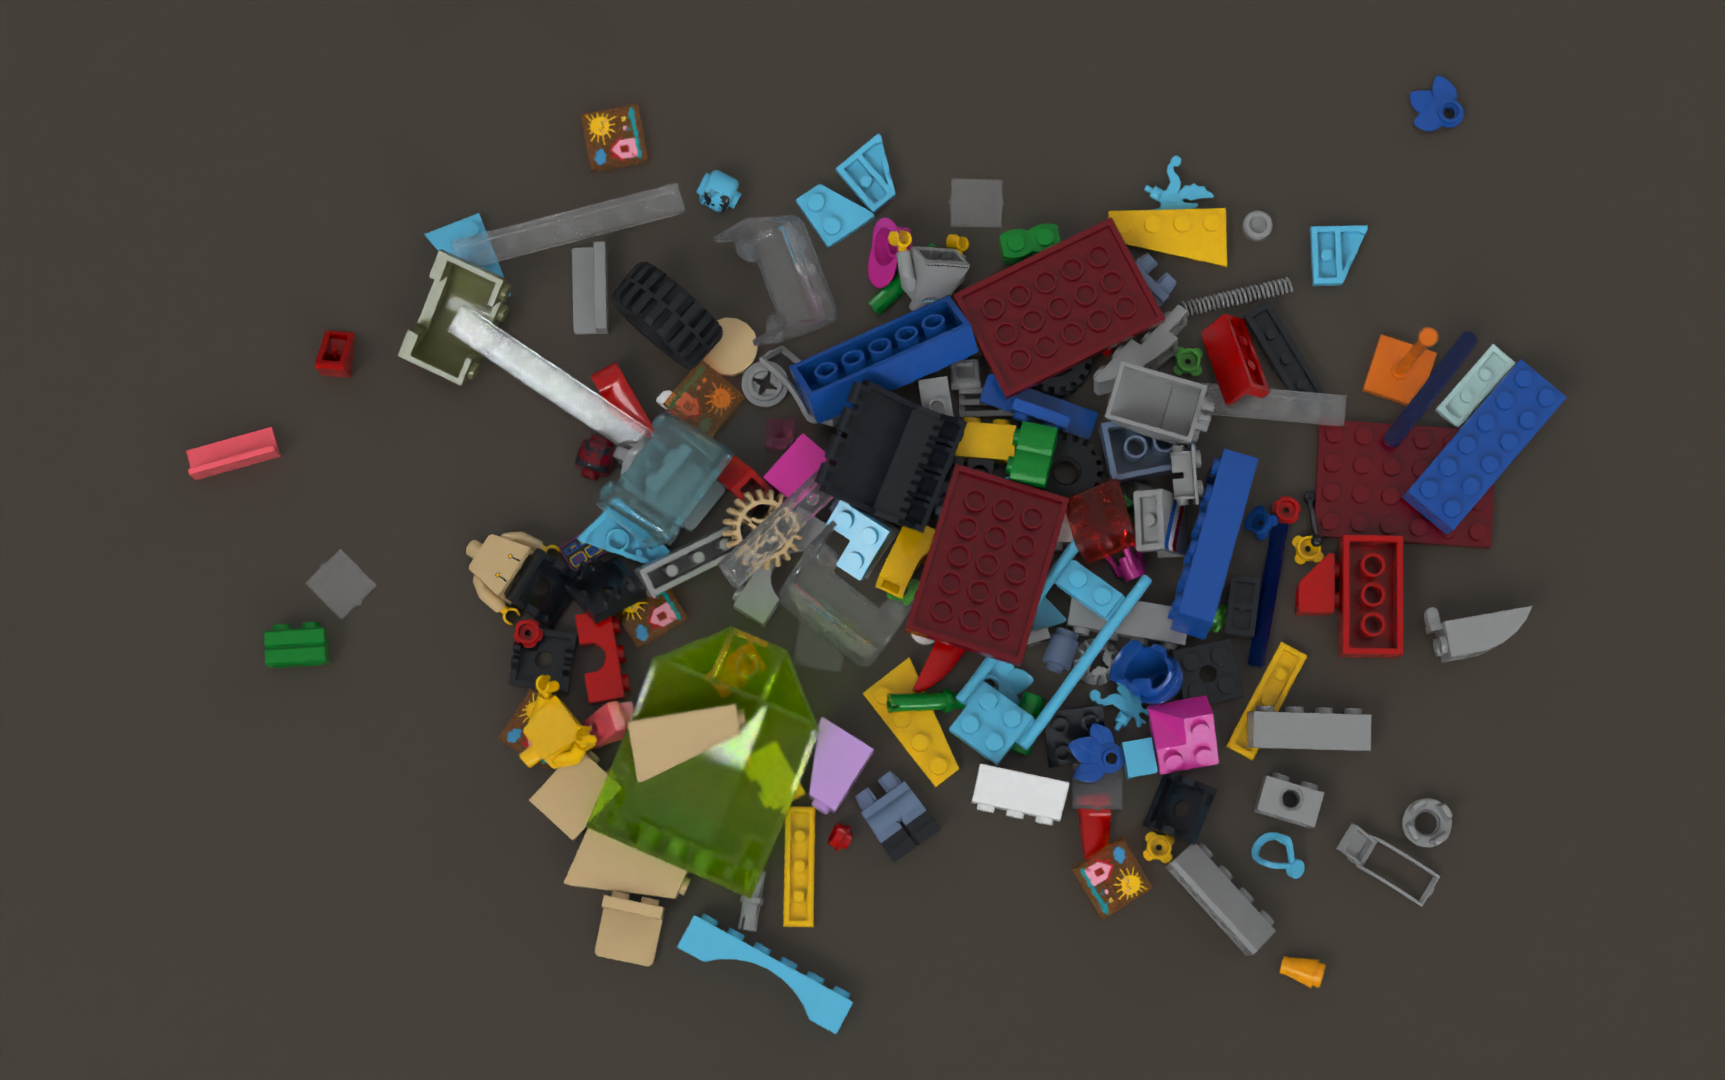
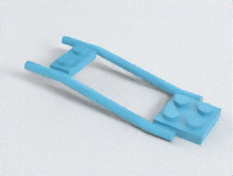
(993, 721)

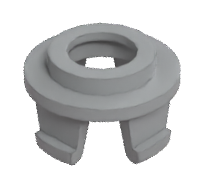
(1439, 811)

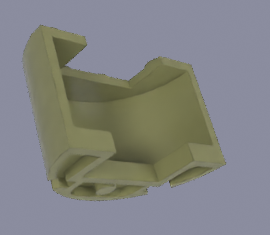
(454, 285)

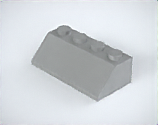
(1221, 899)

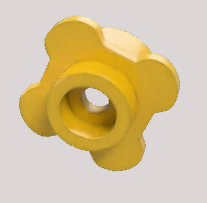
(1301, 554)
(1152, 853)

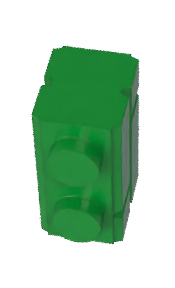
(296, 646)

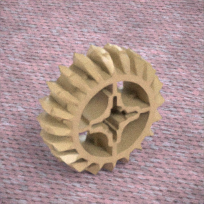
(740, 516)

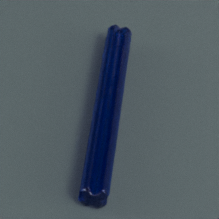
(1430, 389)
(1268, 595)

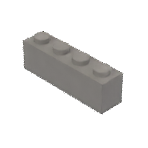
(686, 561)
(1143, 623)
(1309, 730)

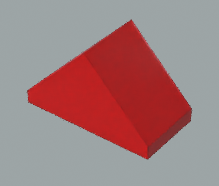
(336, 354)

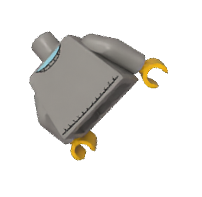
(930, 271)

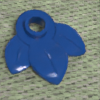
(1433, 104)
(1092, 754)

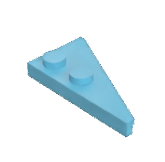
(612, 537)

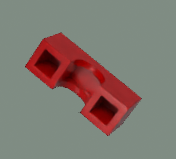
(608, 682)

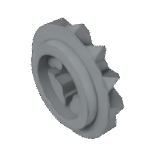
(752, 389)
(1099, 675)

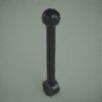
(1309, 498)

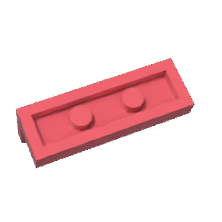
(233, 453)

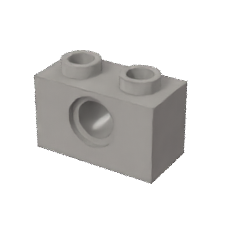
(1270, 800)

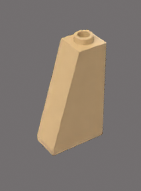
(677, 737)
(614, 866)

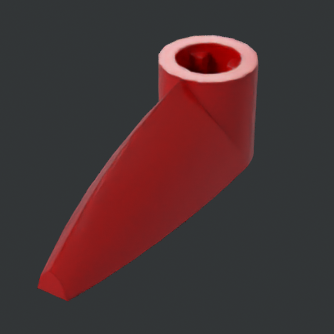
(617, 391)
(938, 665)
(1094, 830)

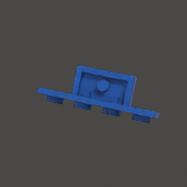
(1041, 409)

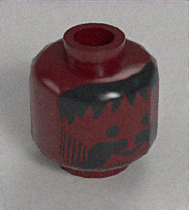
(595, 458)

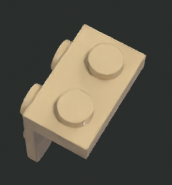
(629, 929)

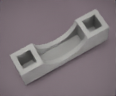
(758, 598)

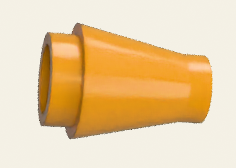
(1303, 970)

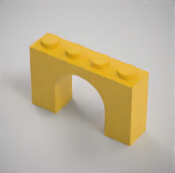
(904, 559)

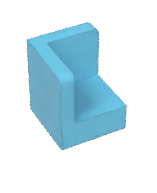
(1139, 758)

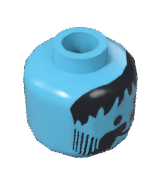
(718, 191)

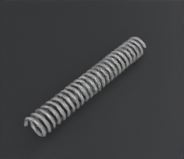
(1223, 294)

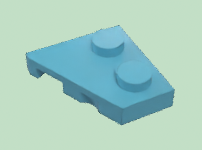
(869, 175)
(832, 214)
(1333, 252)

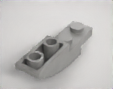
(1151, 353)

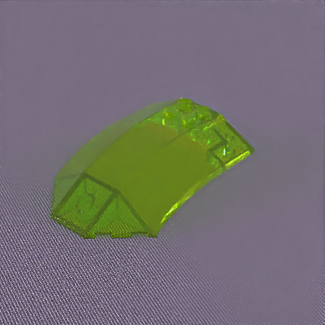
(729, 802)

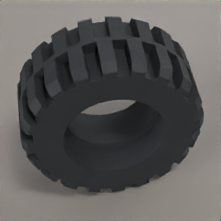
(666, 314)

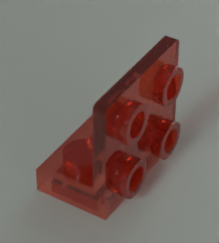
(1100, 521)

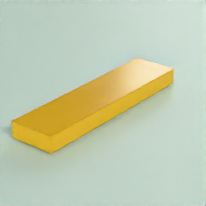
(1270, 692)
(799, 867)

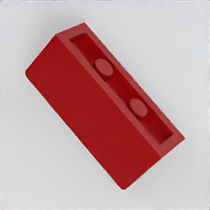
(1234, 359)

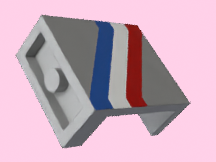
(1159, 523)

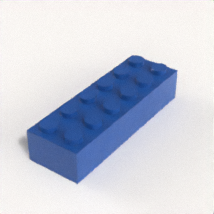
(885, 356)
(1484, 447)
(1212, 543)

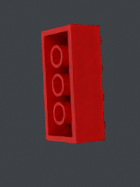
(1370, 596)

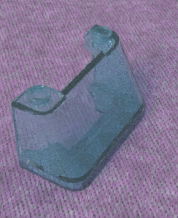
(664, 480)

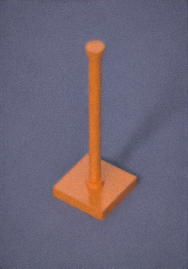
(1400, 367)

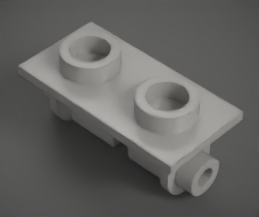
(1189, 486)

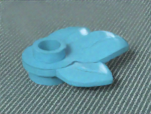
(1009, 680)

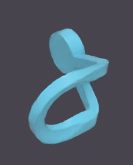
(1294, 867)

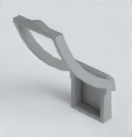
(764, 361)
(1357, 848)

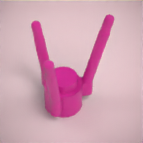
(1130, 566)

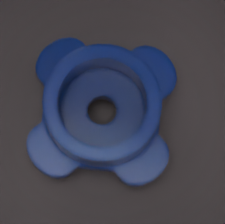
(1252, 522)

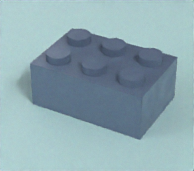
(1134, 455)

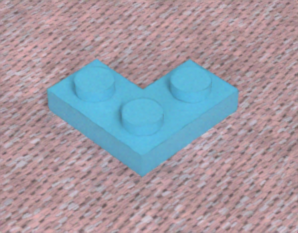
(865, 536)

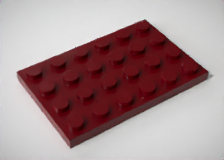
(1059, 308)
(1364, 482)
(987, 565)

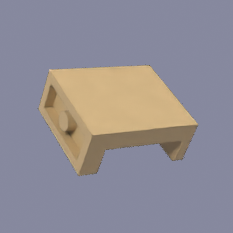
(571, 795)

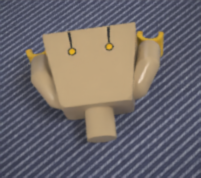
(499, 564)

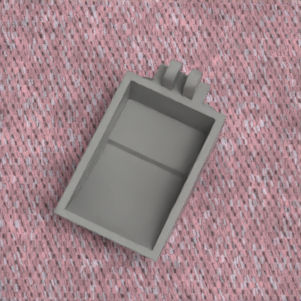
(1159, 405)
(1474, 634)

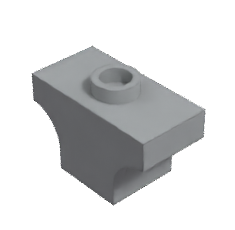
(935, 395)

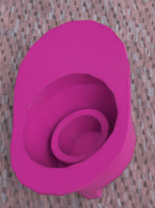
(882, 256)

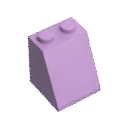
(836, 766)

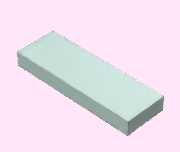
(1475, 386)

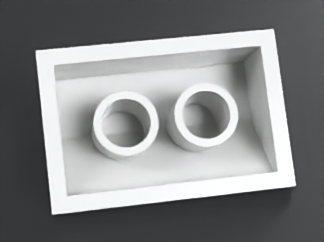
(1019, 794)

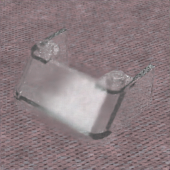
(789, 272)
(837, 608)

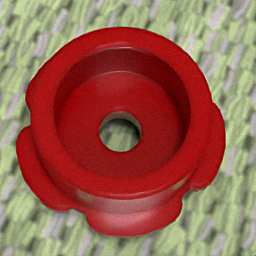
(1286, 502)
(525, 625)
(840, 837)

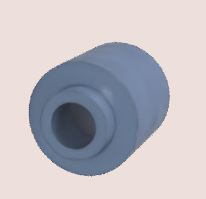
(1060, 650)

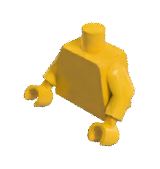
(554, 730)

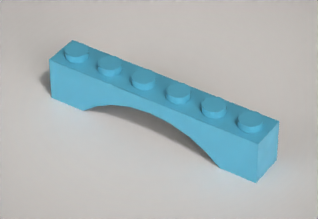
(710, 943)

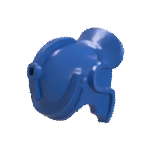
(1147, 672)

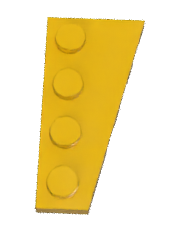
(1177, 232)
(915, 730)

